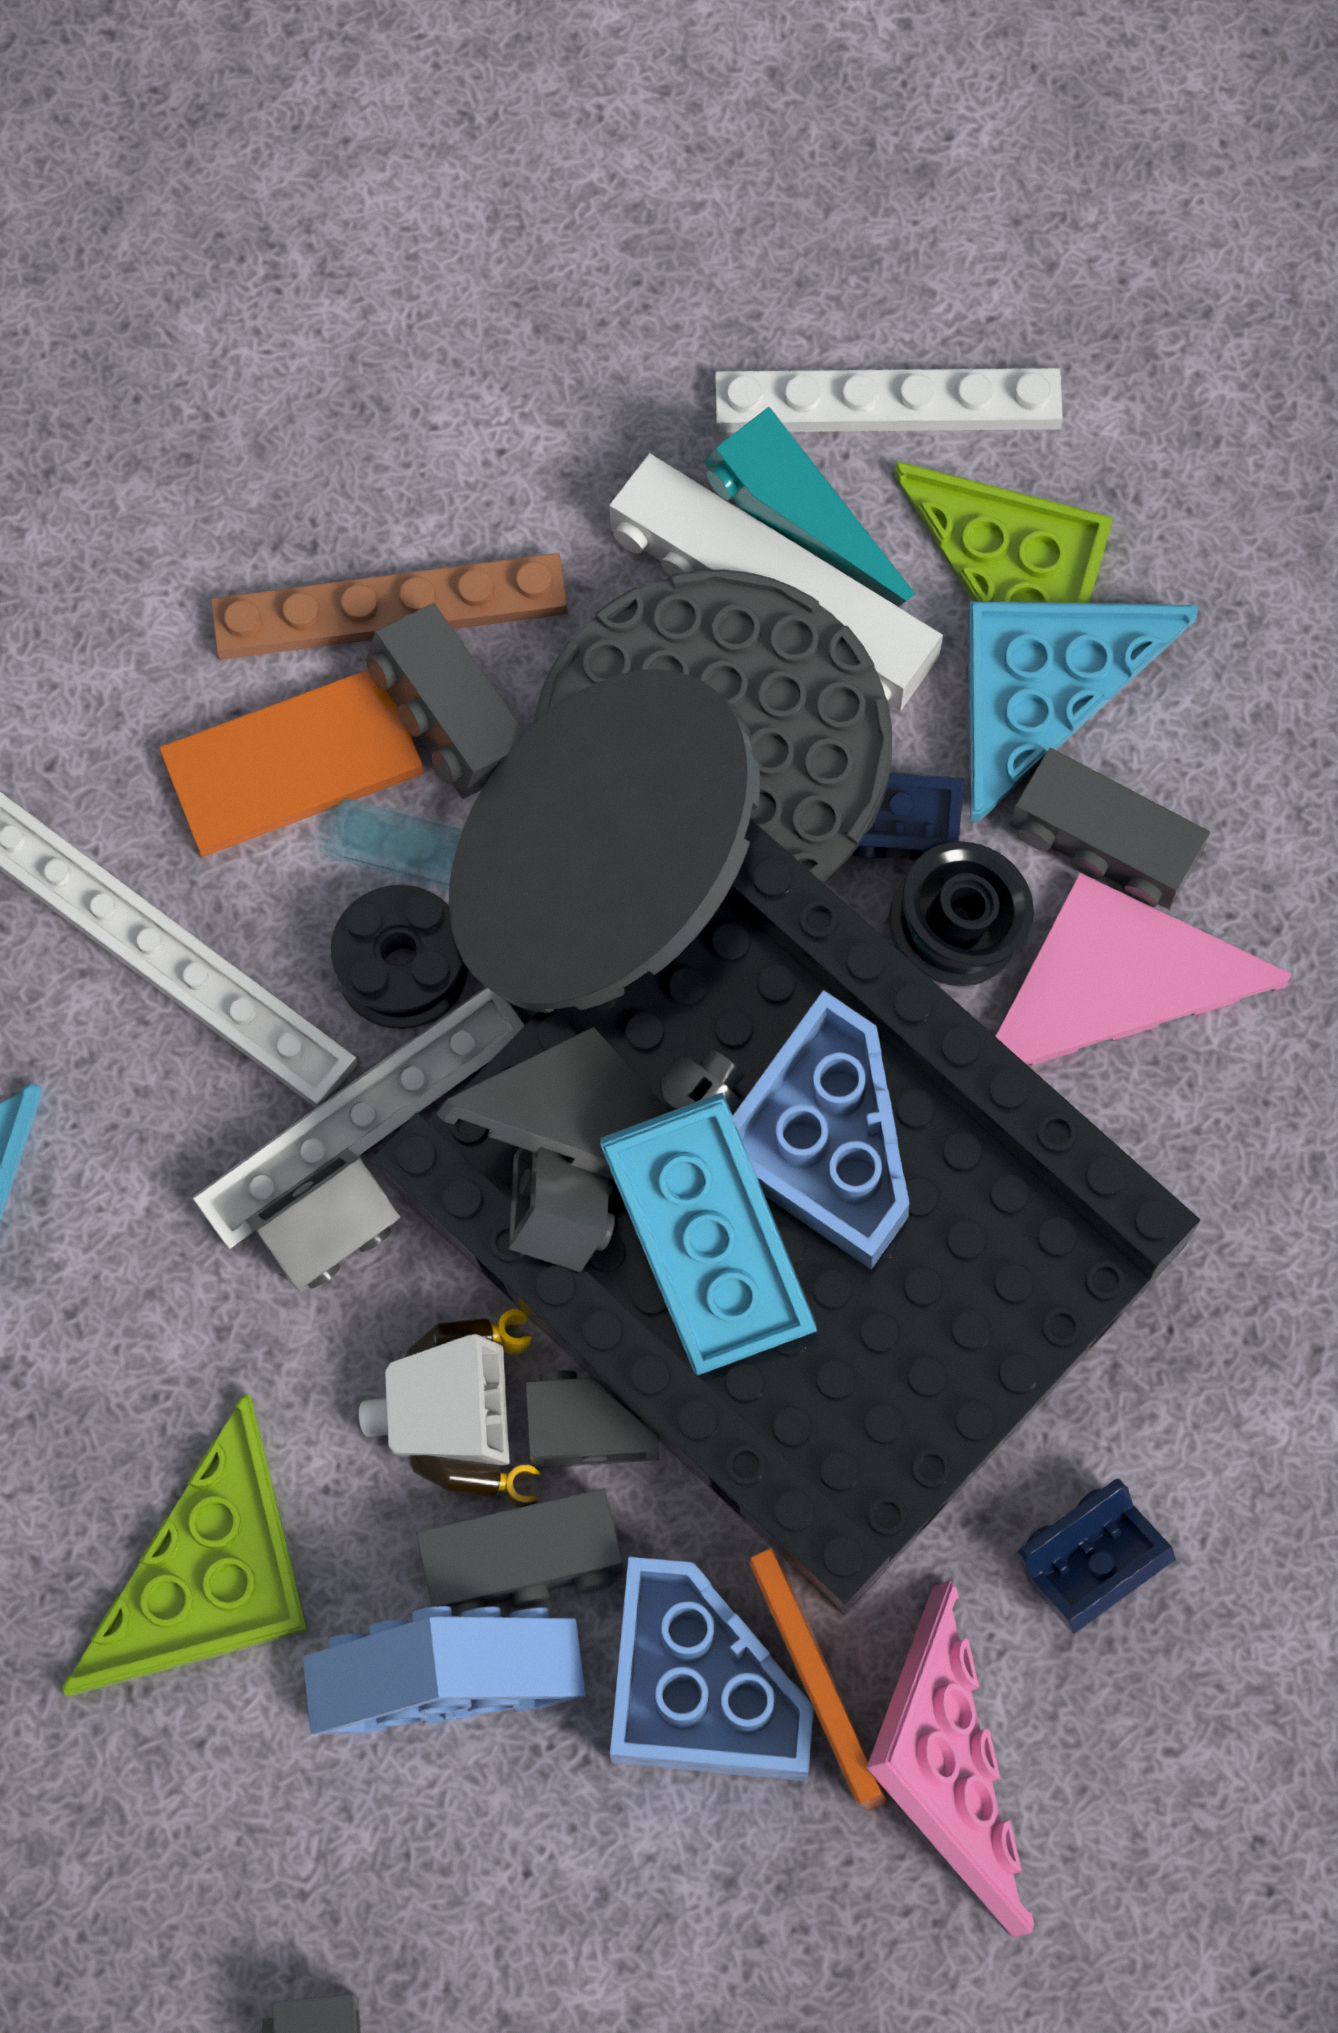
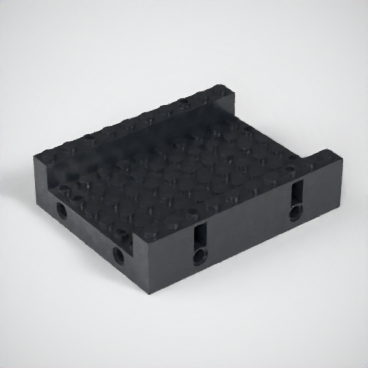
(999, 1282)

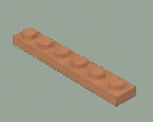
(359, 607)

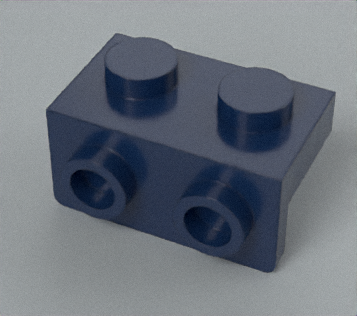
(915, 815)
(1094, 1556)

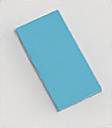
(708, 1233)

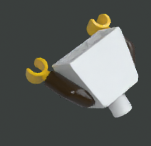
(450, 1407)

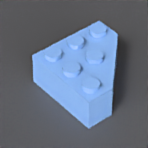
(827, 1132)
(442, 1669)
(701, 1684)

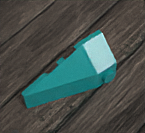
(784, 489)

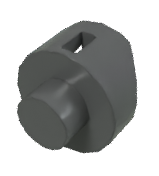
(687, 1080)

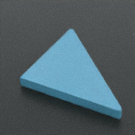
(1045, 674)

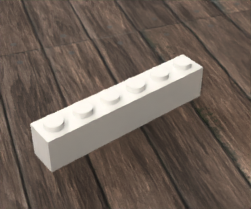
(701, 531)

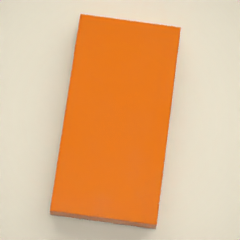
(290, 761)
(817, 1679)

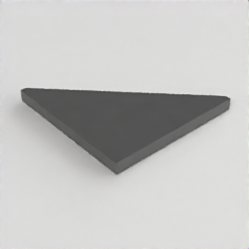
(560, 1101)

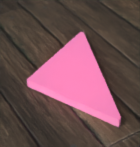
(1122, 971)
(944, 1765)

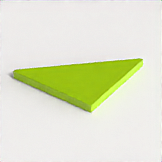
(1008, 541)
(209, 1577)

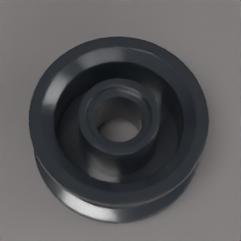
(390, 921)
(939, 940)

